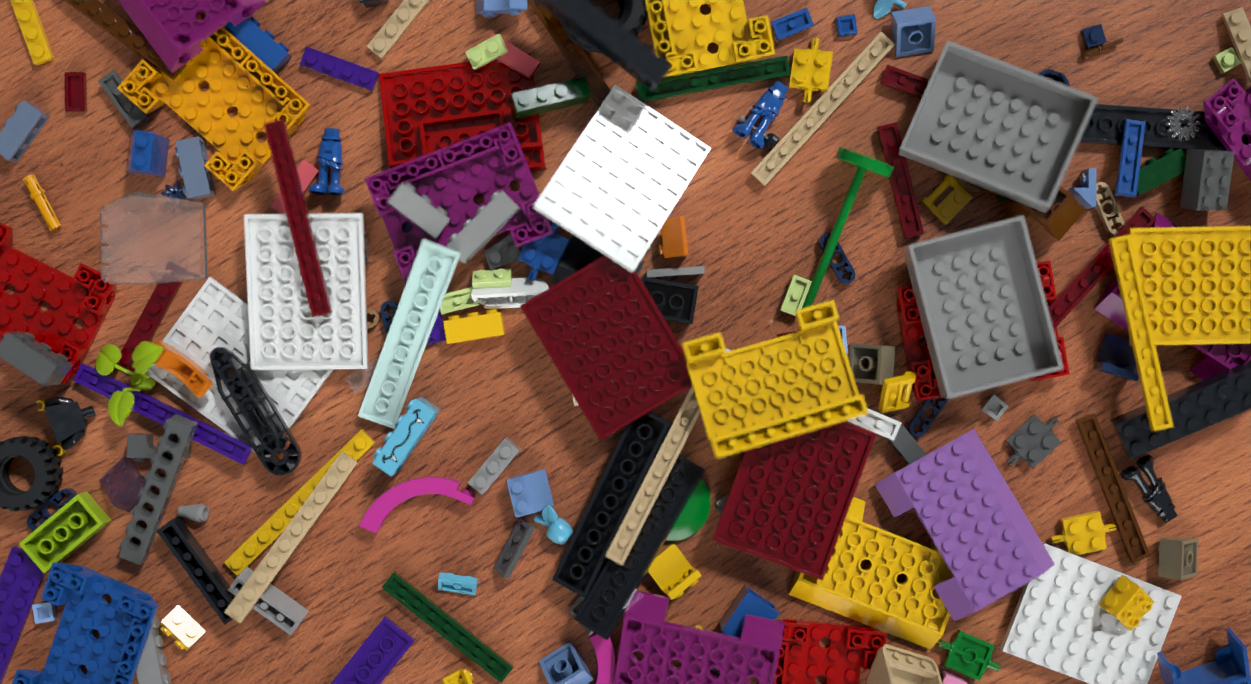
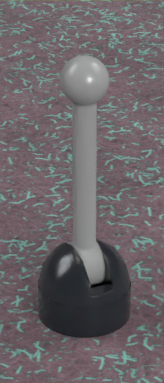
(770, 139)

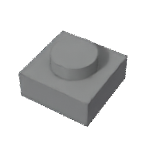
(994, 407)

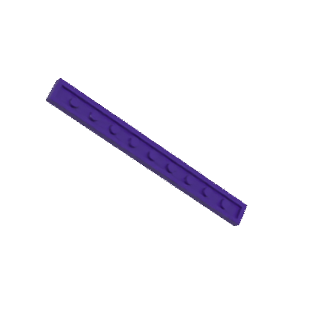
(160, 412)

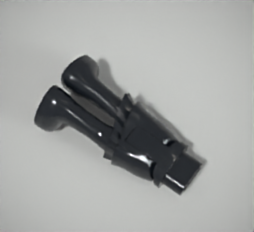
(1155, 494)

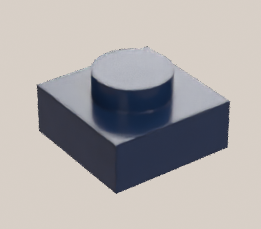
(1093, 36)

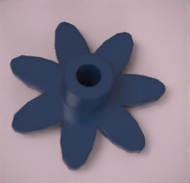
(174, 192)

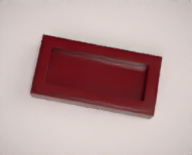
(75, 92)

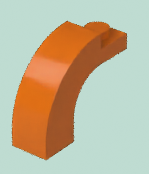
(183, 368)

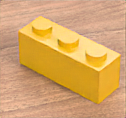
(474, 326)

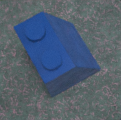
(147, 154)
(746, 603)

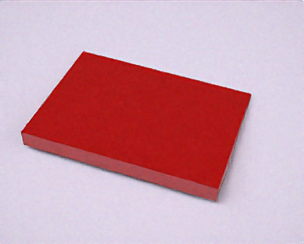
(452, 103)

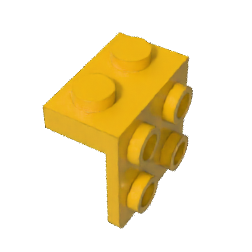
(673, 572)
(1127, 602)

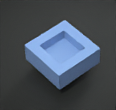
(44, 612)

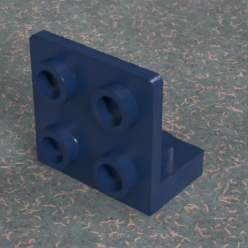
(1117, 358)

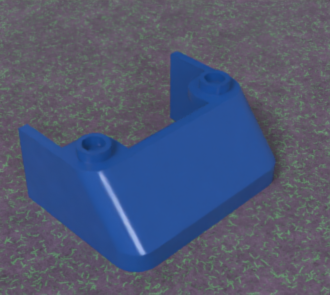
(1229, 667)

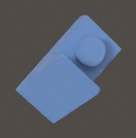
(1086, 194)

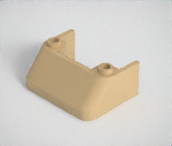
(901, 666)

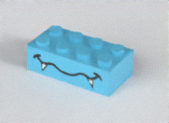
(406, 436)

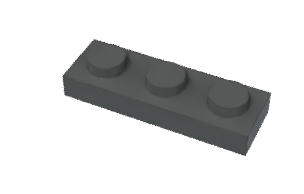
(128, 109)
(514, 548)

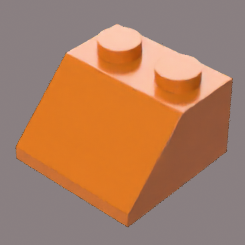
(673, 238)

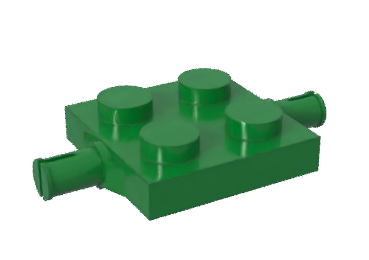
(969, 655)

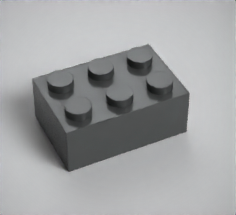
(1207, 179)
(34, 358)

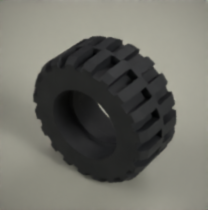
(45, 467)

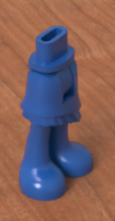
(766, 107)
(329, 155)

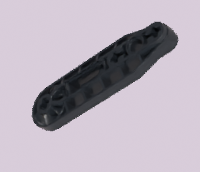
(248, 401)

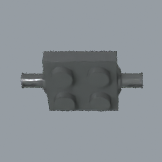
(1033, 441)

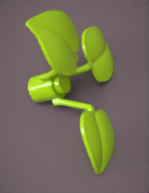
(144, 356)

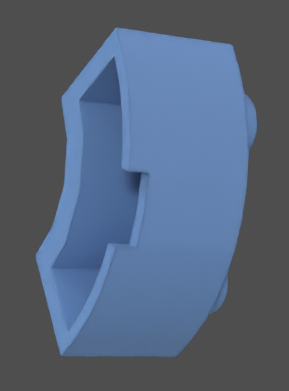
(492, 7)

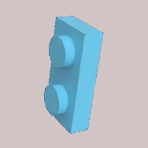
(457, 583)

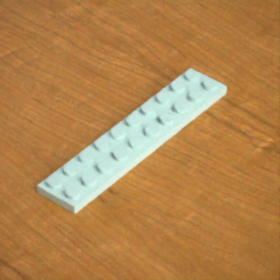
(409, 333)

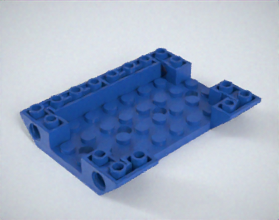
(121, 627)

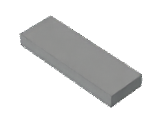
(670, 272)

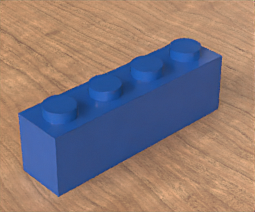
(260, 43)

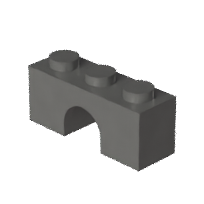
(142, 446)

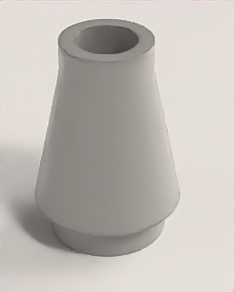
(194, 512)

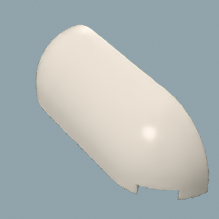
(509, 297)

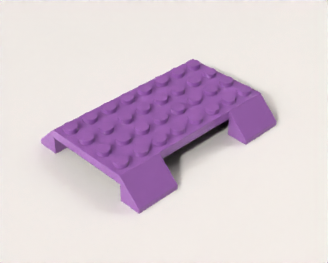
(970, 522)

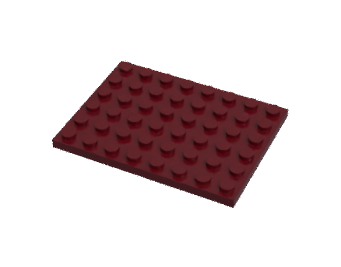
(609, 344)
(795, 496)

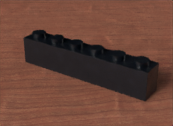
(198, 566)

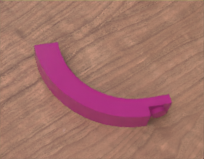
(389, 500)
(606, 658)

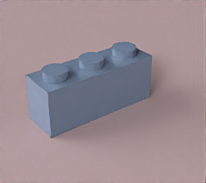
(21, 130)
(196, 176)

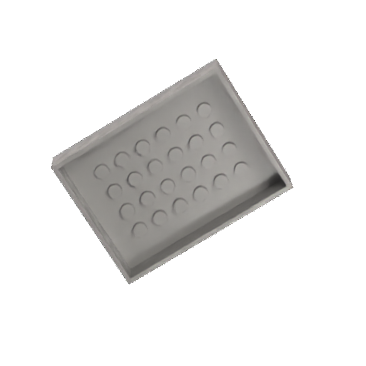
(997, 126)
(982, 307)

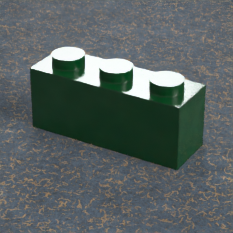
(1160, 170)

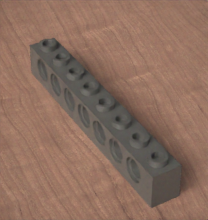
(185, 430)

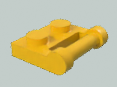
(950, 204)
(892, 389)

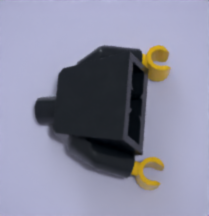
(66, 420)

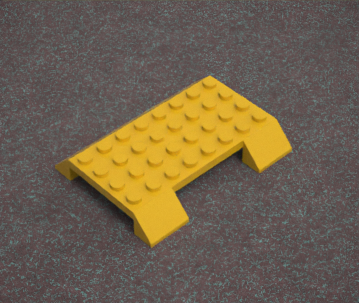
(774, 385)

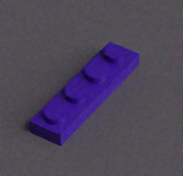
(339, 69)

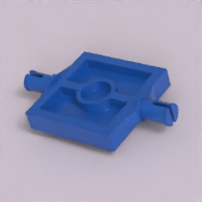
(544, 253)

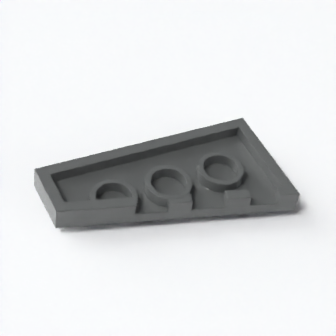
(504, 252)

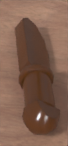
(1098, 50)

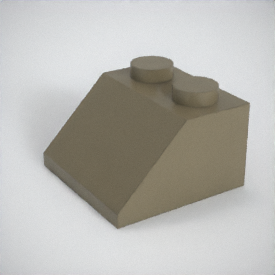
(871, 362)
(1177, 557)

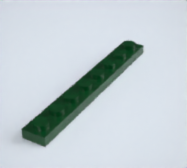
(716, 78)
(447, 626)

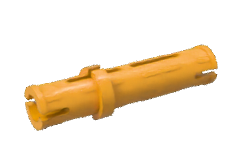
(41, 201)

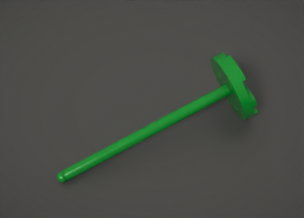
(863, 164)

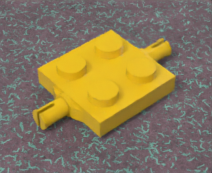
(811, 70)
(1083, 533)

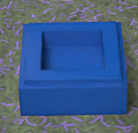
(846, 25)

